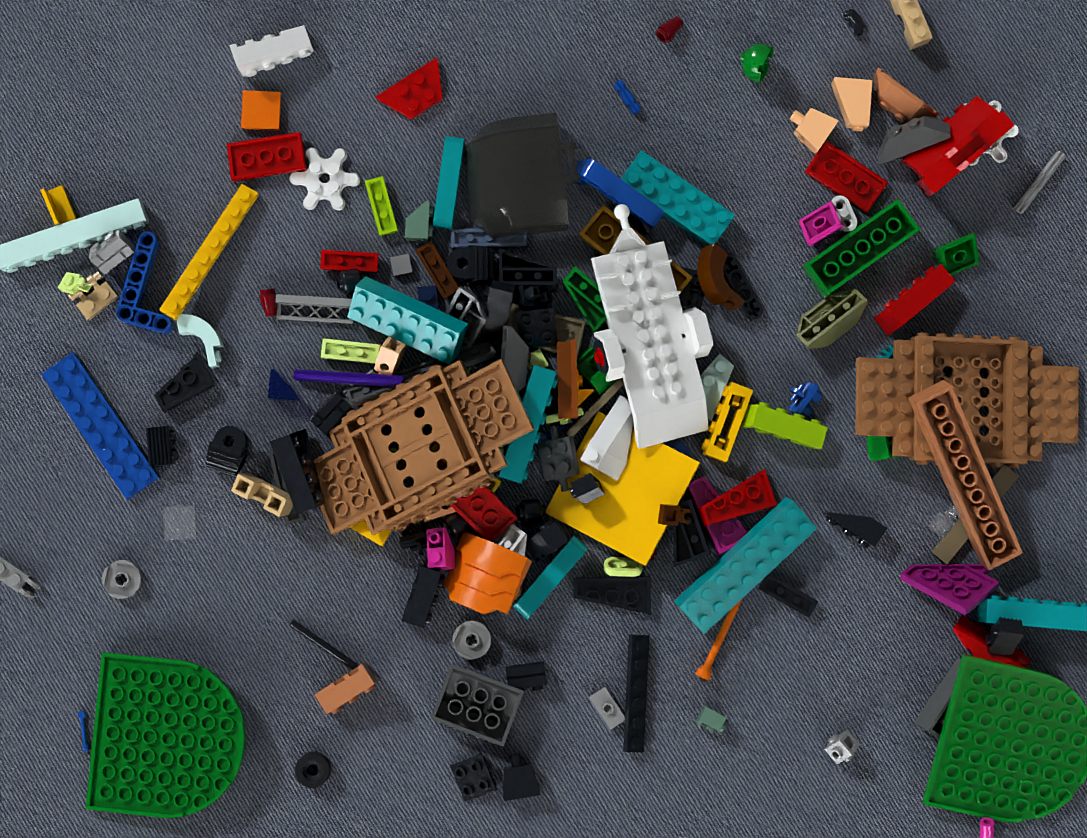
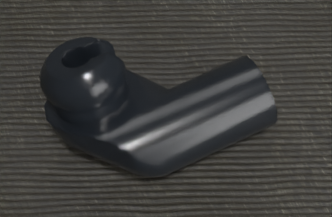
(856, 19)

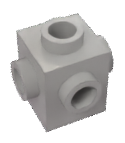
(842, 747)

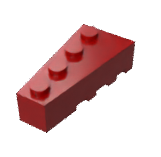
(914, 299)

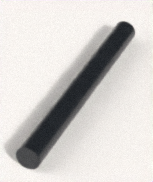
(322, 644)

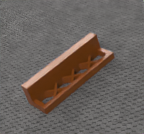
(567, 380)

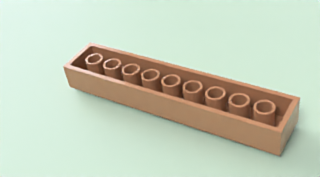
(965, 474)

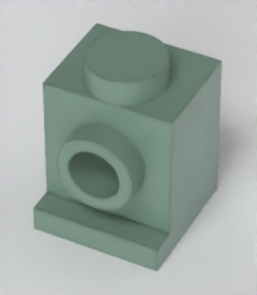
(711, 719)

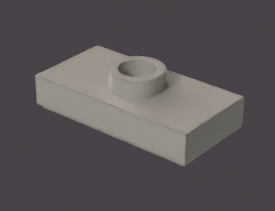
(607, 708)

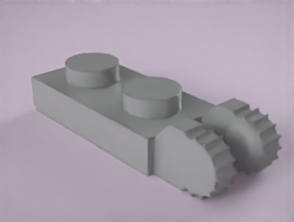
(16, 578)

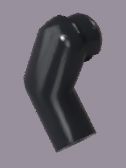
(645, 229)

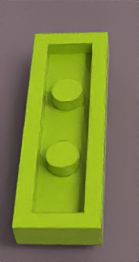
(381, 206)

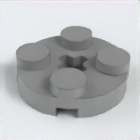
(115, 570)
(481, 634)

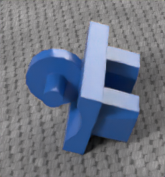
(802, 396)

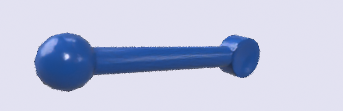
(543, 438)
(82, 714)

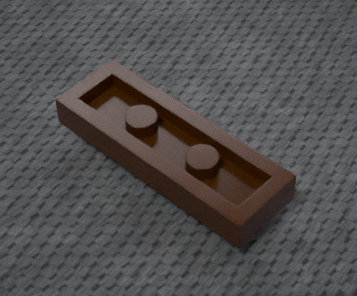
(437, 269)

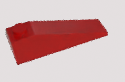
(973, 638)

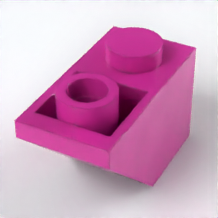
(440, 550)

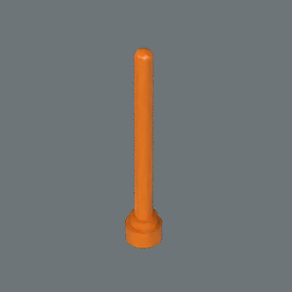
(705, 670)

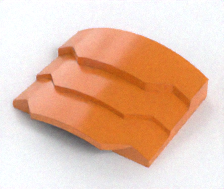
(485, 575)

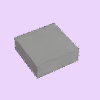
(401, 265)

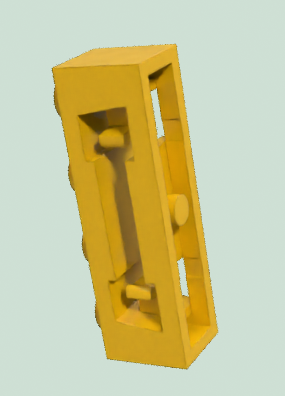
(715, 451)

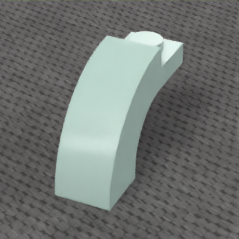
(196, 326)

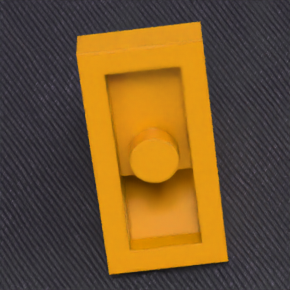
(584, 393)

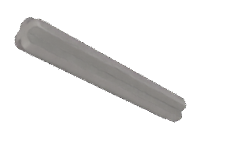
(1039, 182)

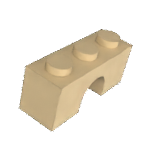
(916, 27)
(254, 488)

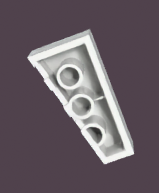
(271, 51)

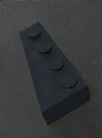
(298, 470)

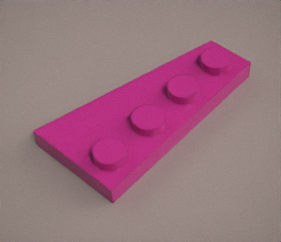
(722, 534)

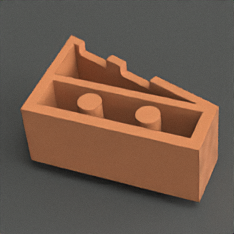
(346, 689)

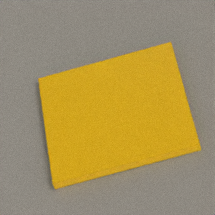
(630, 508)

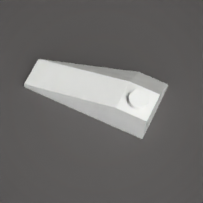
(611, 442)

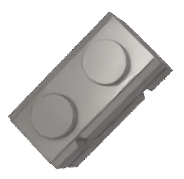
(111, 251)

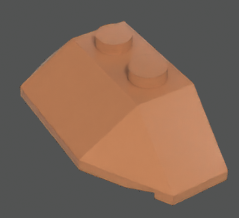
(898, 99)

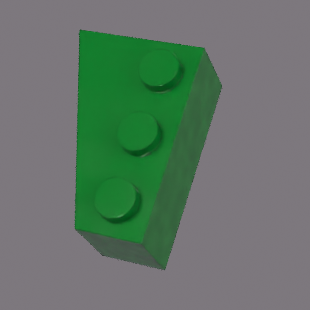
(587, 298)

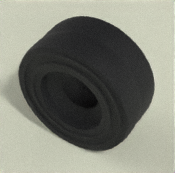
(320, 761)

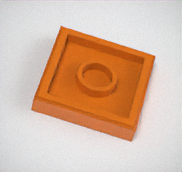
(261, 110)

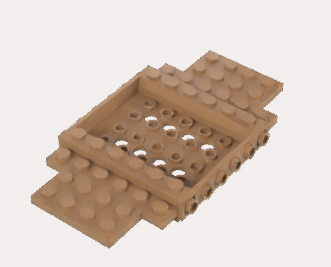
(1024, 401)
(469, 421)

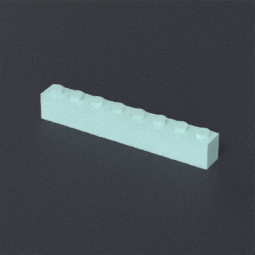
(72, 235)

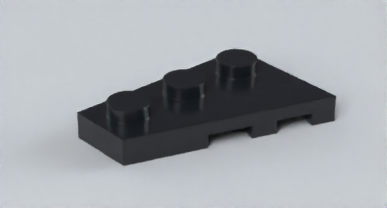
(187, 384)

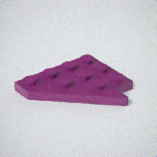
(952, 584)

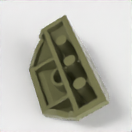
(831, 318)

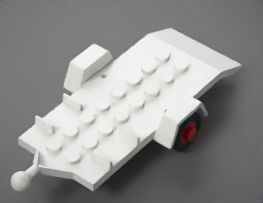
(651, 339)

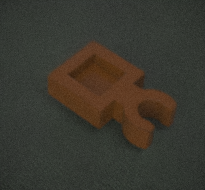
(672, 514)

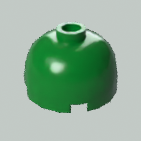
(756, 61)

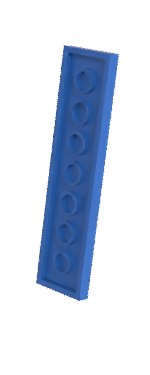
(100, 425)

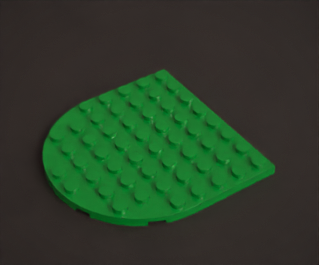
(162, 737)
(1008, 743)

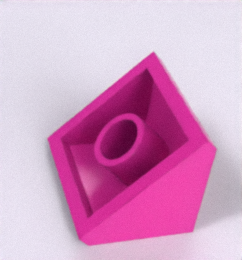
(821, 224)

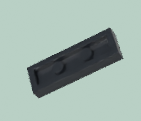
(788, 595)

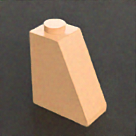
(854, 101)

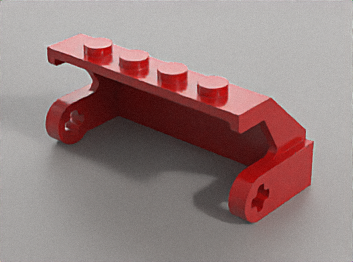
(972, 133)

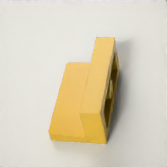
(58, 205)

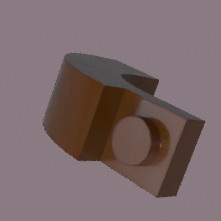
(712, 279)

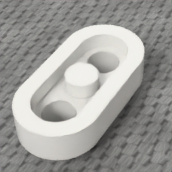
(846, 213)

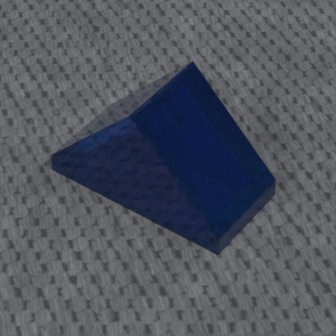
(280, 389)

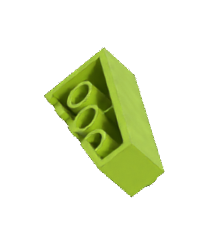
(784, 426)

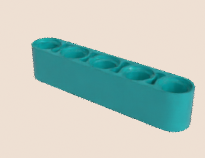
(448, 182)
(550, 577)

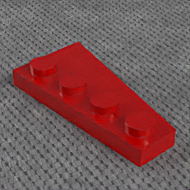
(745, 498)

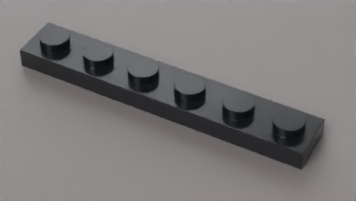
(636, 693)

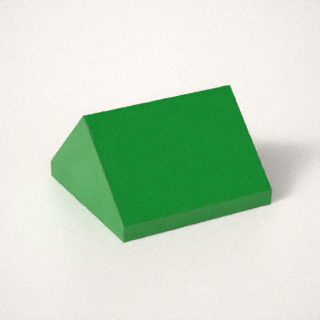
(958, 254)

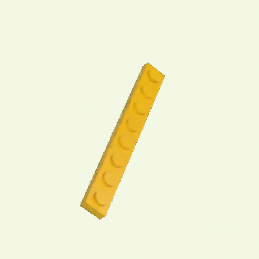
(209, 252)

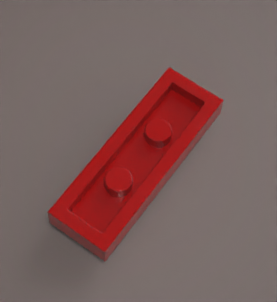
(349, 260)

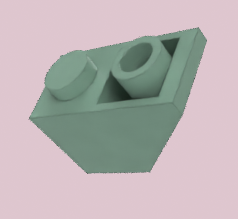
(418, 223)

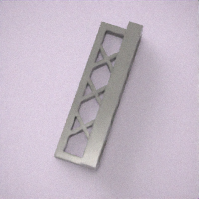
(311, 301)

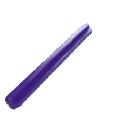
(348, 378)

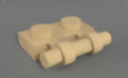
(96, 300)

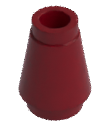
(669, 29)
(268, 302)

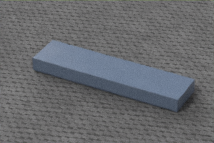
(476, 236)

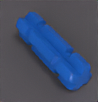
(627, 97)

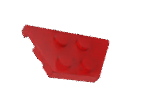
(415, 92)

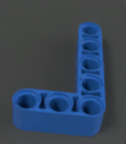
(618, 191)
(140, 288)

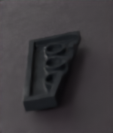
(619, 592)

